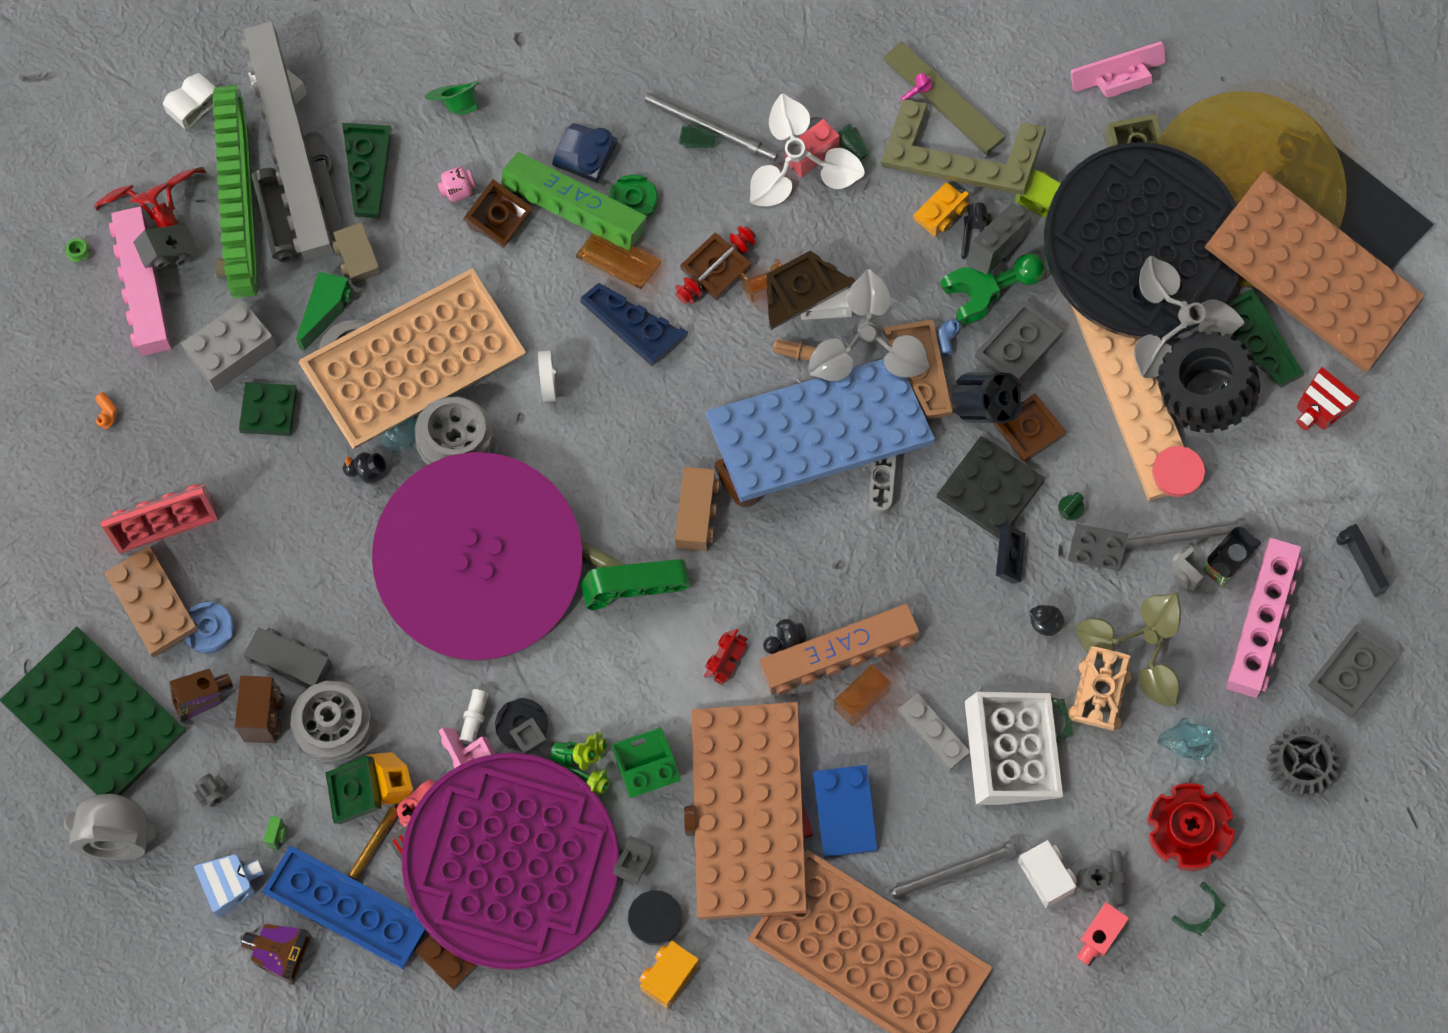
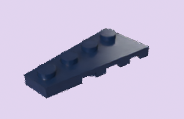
(640, 330)

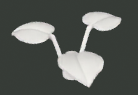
(786, 120)

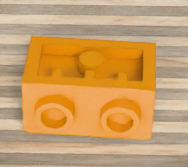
(941, 209)

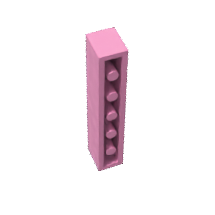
(141, 285)

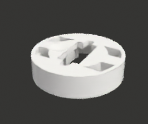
(547, 376)

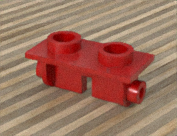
(719, 664)

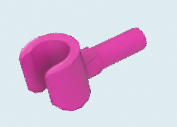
(923, 85)

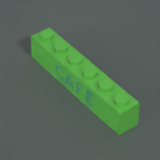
(573, 201)

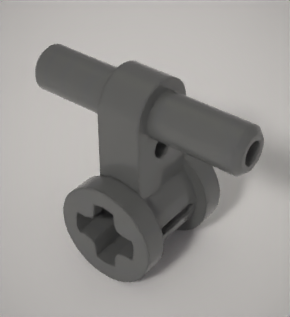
(1103, 878)

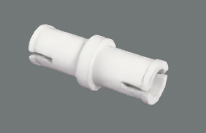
(473, 716)

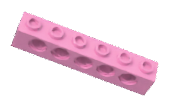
(1241, 677)

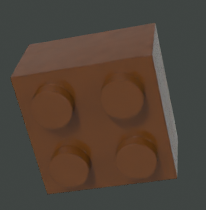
(258, 709)

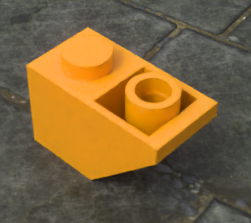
(392, 778)

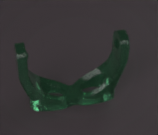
(1067, 730)
(1200, 928)

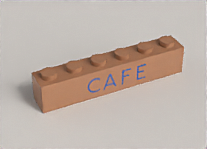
(839, 649)

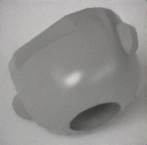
(109, 828)

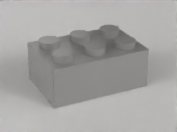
(229, 345)

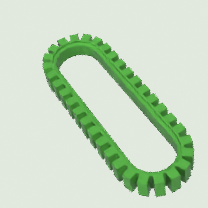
(235, 191)

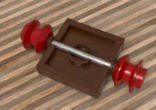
(715, 265)

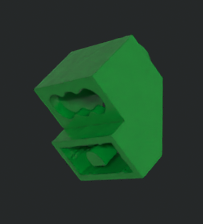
(646, 764)

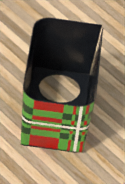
(1236, 536)

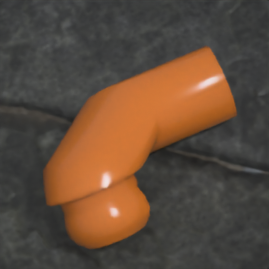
(108, 412)

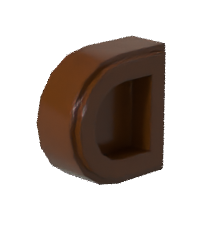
(689, 820)

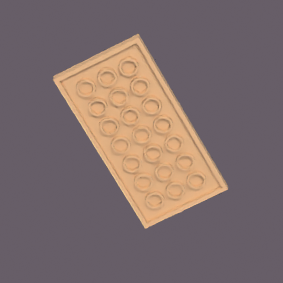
(412, 358)

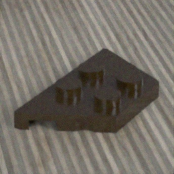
(801, 286)

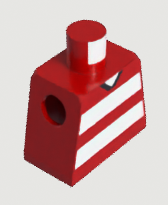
(1325, 401)

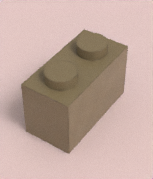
(356, 253)

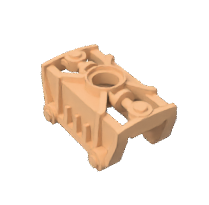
(1087, 689)

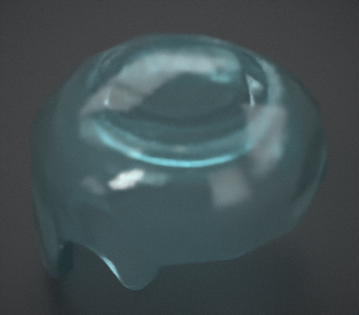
(400, 436)

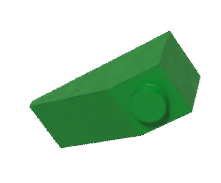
(324, 306)

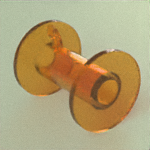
(756, 283)

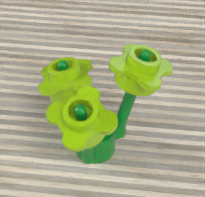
(584, 755)

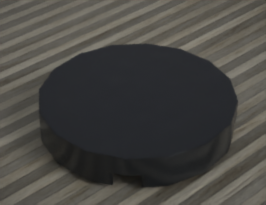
(516, 713)
(655, 917)

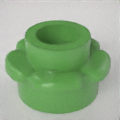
(77, 244)

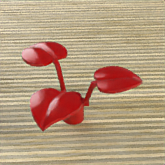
(161, 212)

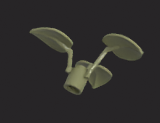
(1163, 619)

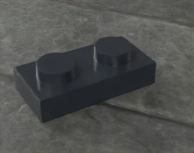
(1010, 554)

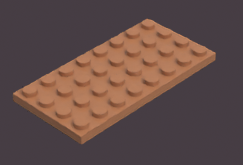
(1314, 271)
(748, 811)
(872, 955)

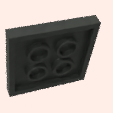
(990, 487)

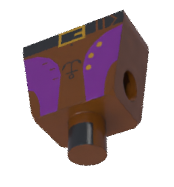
(197, 693)
(278, 950)

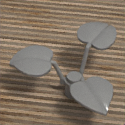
(1160, 281)
(869, 297)

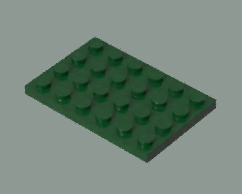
(92, 715)

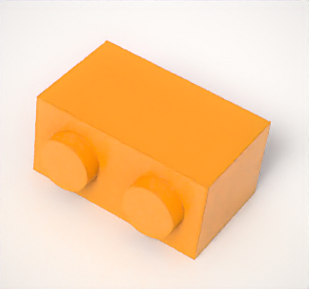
(668, 974)

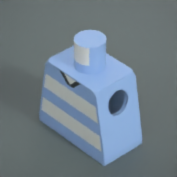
(227, 882)

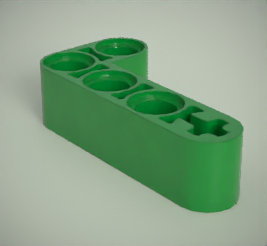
(633, 580)

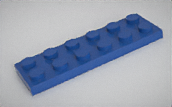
(345, 907)

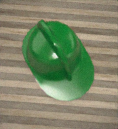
(457, 98)

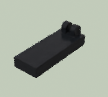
(1364, 558)

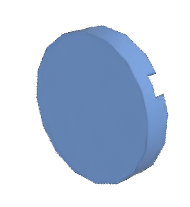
(214, 626)

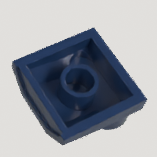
(585, 151)

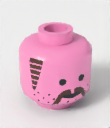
(456, 184)

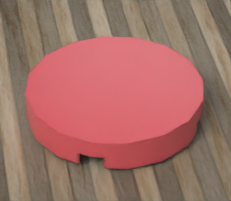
(1178, 471)

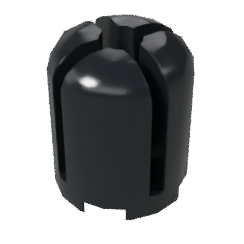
(987, 397)

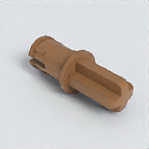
(793, 349)

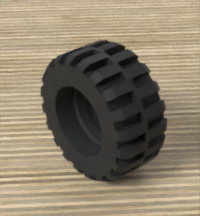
(1204, 354)

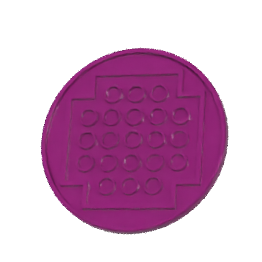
(477, 556)
(510, 861)

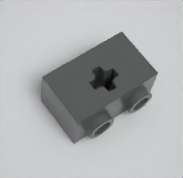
(165, 246)

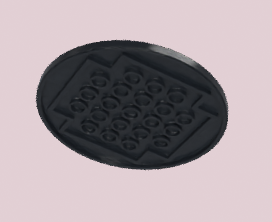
(1120, 212)

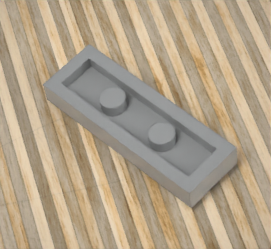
(933, 732)

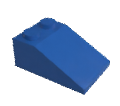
(844, 811)

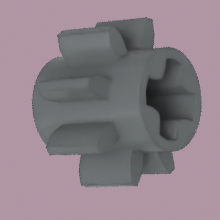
(210, 790)

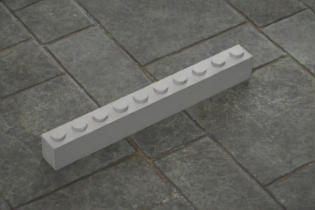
(288, 141)

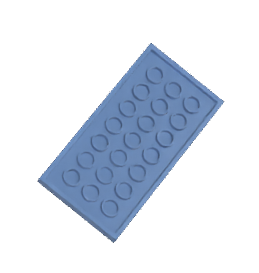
(817, 429)

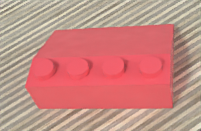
(160, 518)

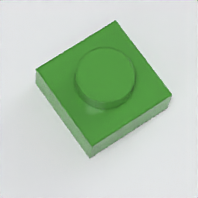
(275, 833)

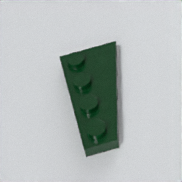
(367, 164)
(1265, 340)

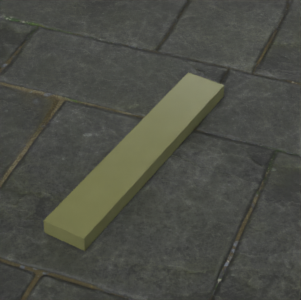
(945, 99)

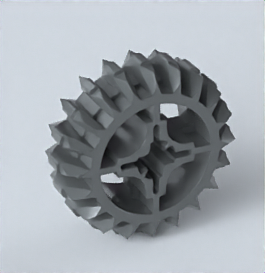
(1310, 769)

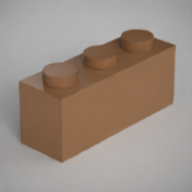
(696, 509)

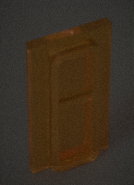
(630, 266)

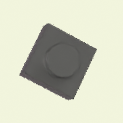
(528, 736)

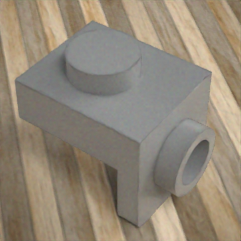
(1185, 573)

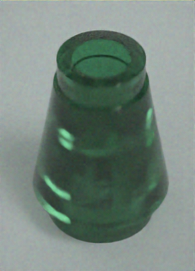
(696, 137)
(852, 141)

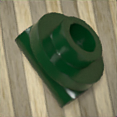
(1071, 506)

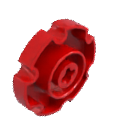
(1210, 834)

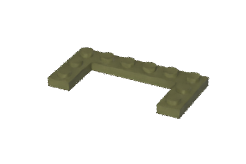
(1009, 177)

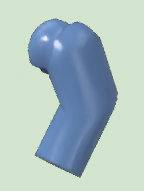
(945, 335)

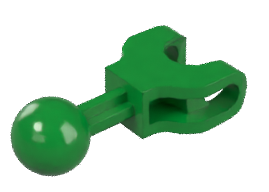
(985, 289)

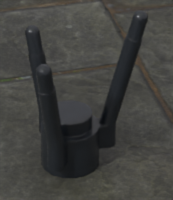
(976, 217)

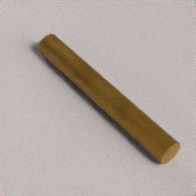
(373, 843)

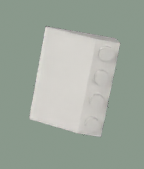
(1013, 747)

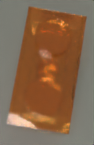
(862, 695)

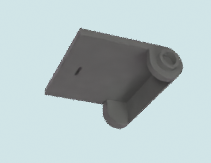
(275, 214)

